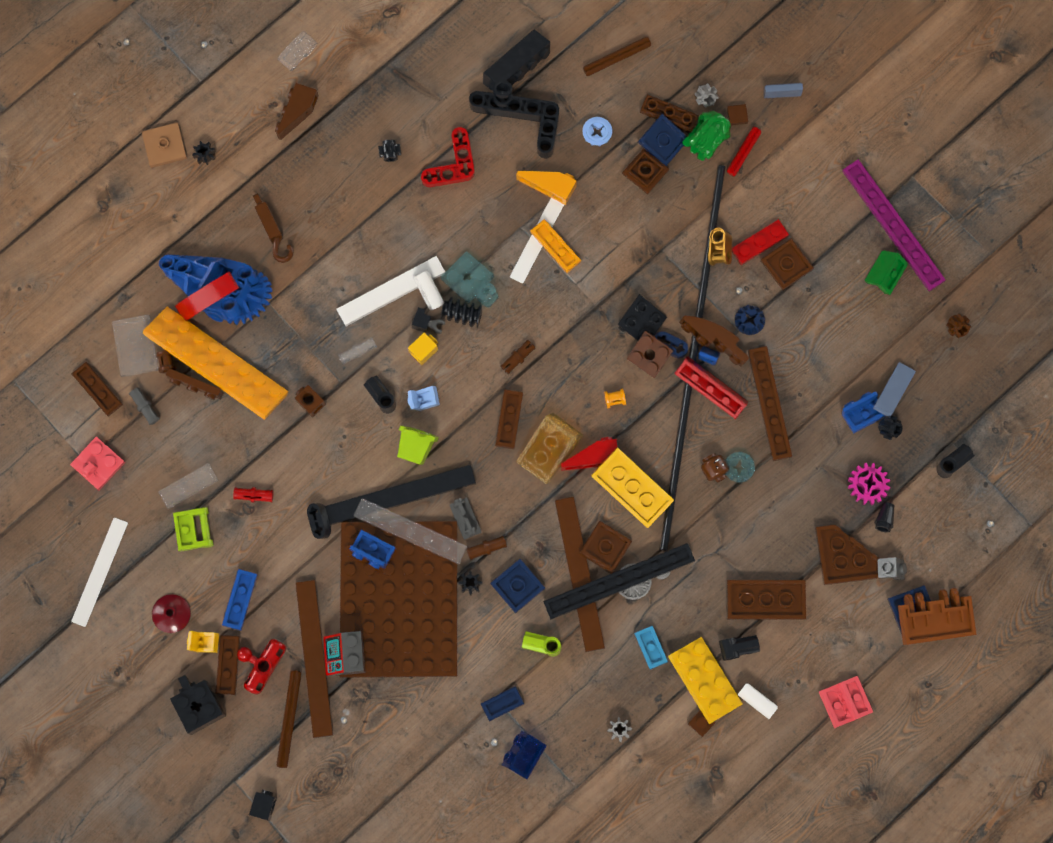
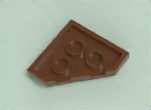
(844, 557)

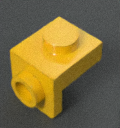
(203, 642)

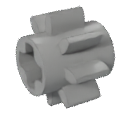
(706, 95)
(623, 725)

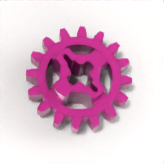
(861, 482)

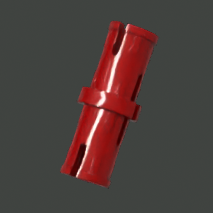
(253, 494)

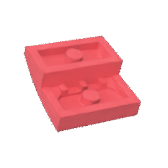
(845, 702)

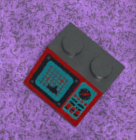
(344, 653)

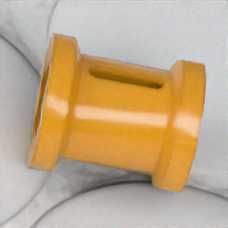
(615, 398)

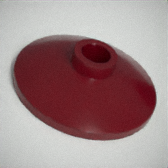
(180, 616)

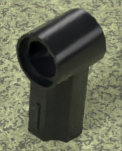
(379, 394)
(955, 460)
(734, 648)

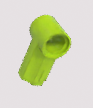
(539, 643)

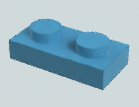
(651, 647)

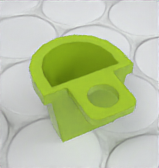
(415, 444)

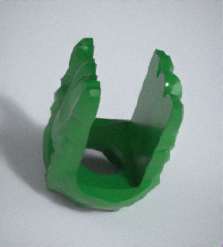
(708, 134)

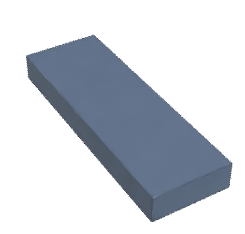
(894, 389)

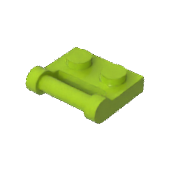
(186, 529)

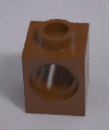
(312, 408)

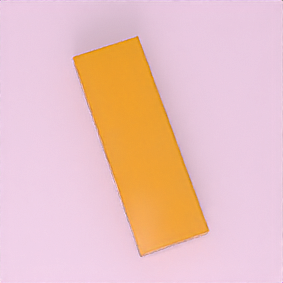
(555, 246)

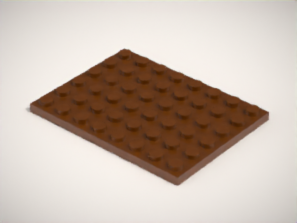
(401, 609)

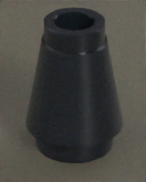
(885, 518)

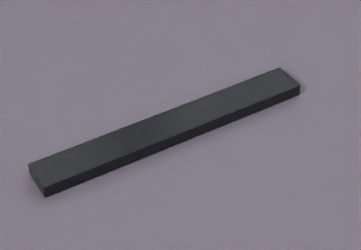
(404, 493)
(619, 581)

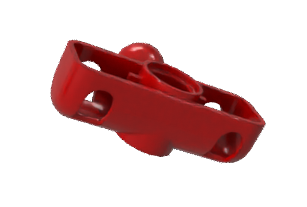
(256, 675)

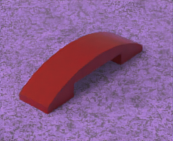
(207, 296)

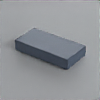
(783, 90)

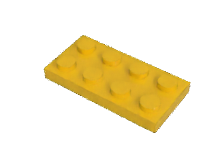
(632, 487)
(705, 680)

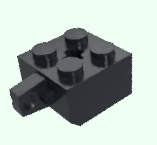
(189, 696)

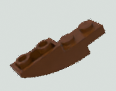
(709, 332)

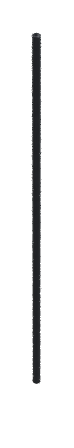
(693, 355)

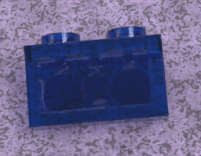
(523, 754)

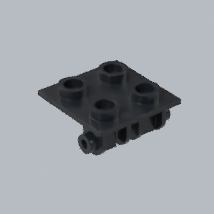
(640, 318)

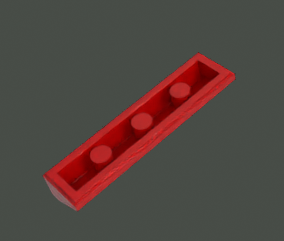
(711, 387)

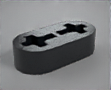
(319, 520)

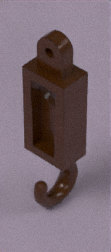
(271, 229)

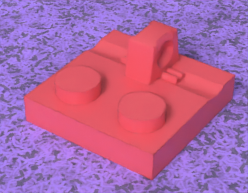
(97, 463)

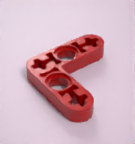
(456, 168)

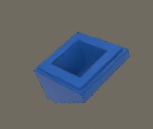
(708, 355)

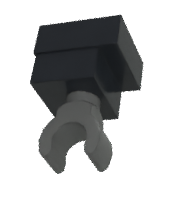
(422, 322)

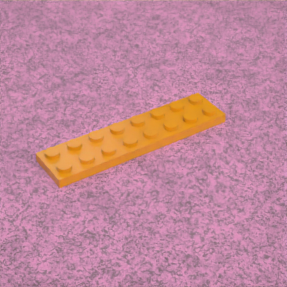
(215, 362)

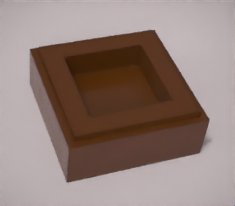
(737, 114)

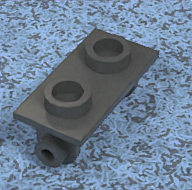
(465, 518)

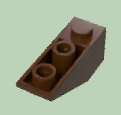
(300, 106)

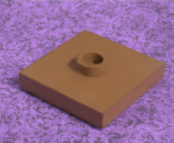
(164, 145)

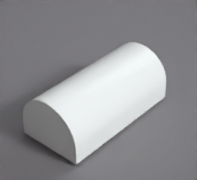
(428, 290)
(757, 700)

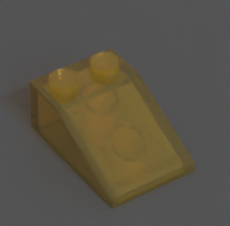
(549, 447)

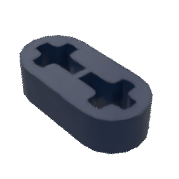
(672, 340)

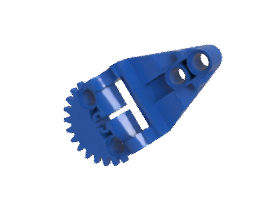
(197, 271)

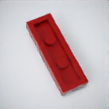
(759, 242)

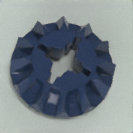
(749, 328)

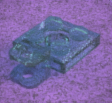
(477, 287)

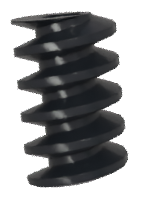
(463, 312)

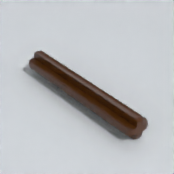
(617, 56)

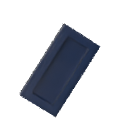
(502, 703)

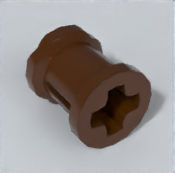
(165, 361)

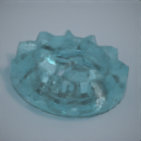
(746, 461)

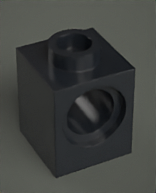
(263, 805)

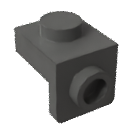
(892, 568)

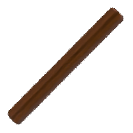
(288, 720)

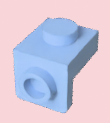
(423, 398)

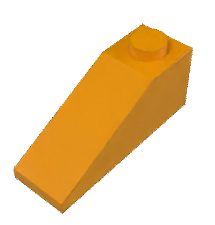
(553, 184)

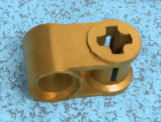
(720, 250)

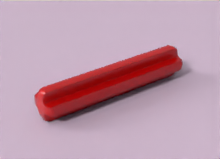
(744, 151)

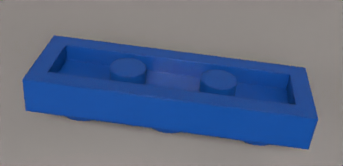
(239, 600)

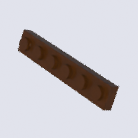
(769, 403)

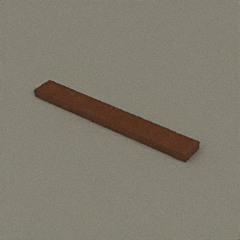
(579, 571)
(314, 659)

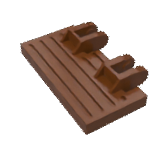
(939, 620)

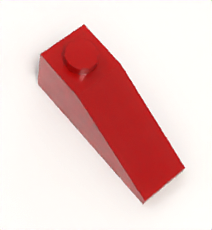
(591, 456)

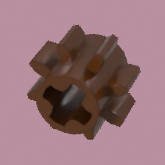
(958, 325)

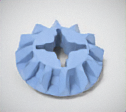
(598, 123)

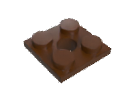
(645, 182)
(640, 359)

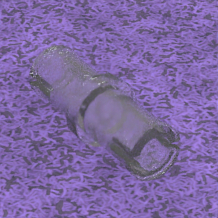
(357, 351)

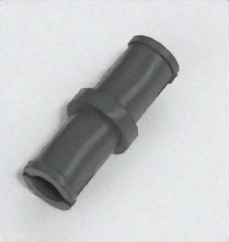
(144, 406)

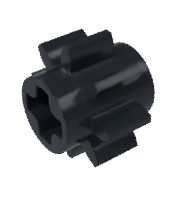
(389, 150)
(203, 158)
(890, 427)
(470, 577)

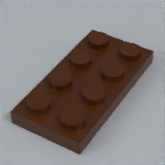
(766, 600)

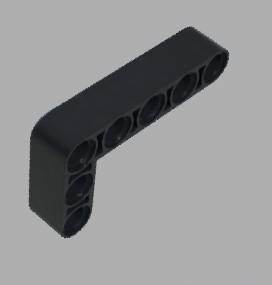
(522, 113)

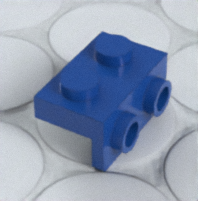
(861, 413)
(372, 549)

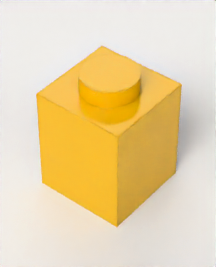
(423, 348)

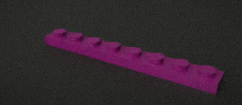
(893, 225)

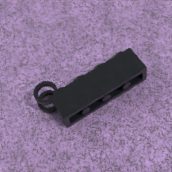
(515, 65)

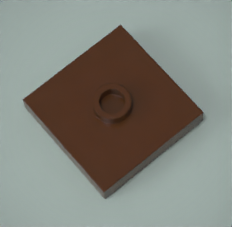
(787, 264)
(605, 547)

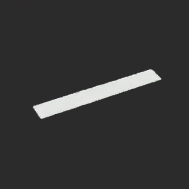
(533, 246)
(99, 572)

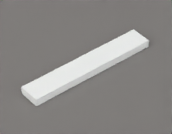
(387, 292)

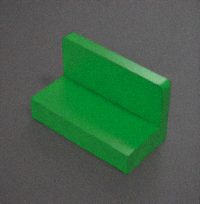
(887, 271)

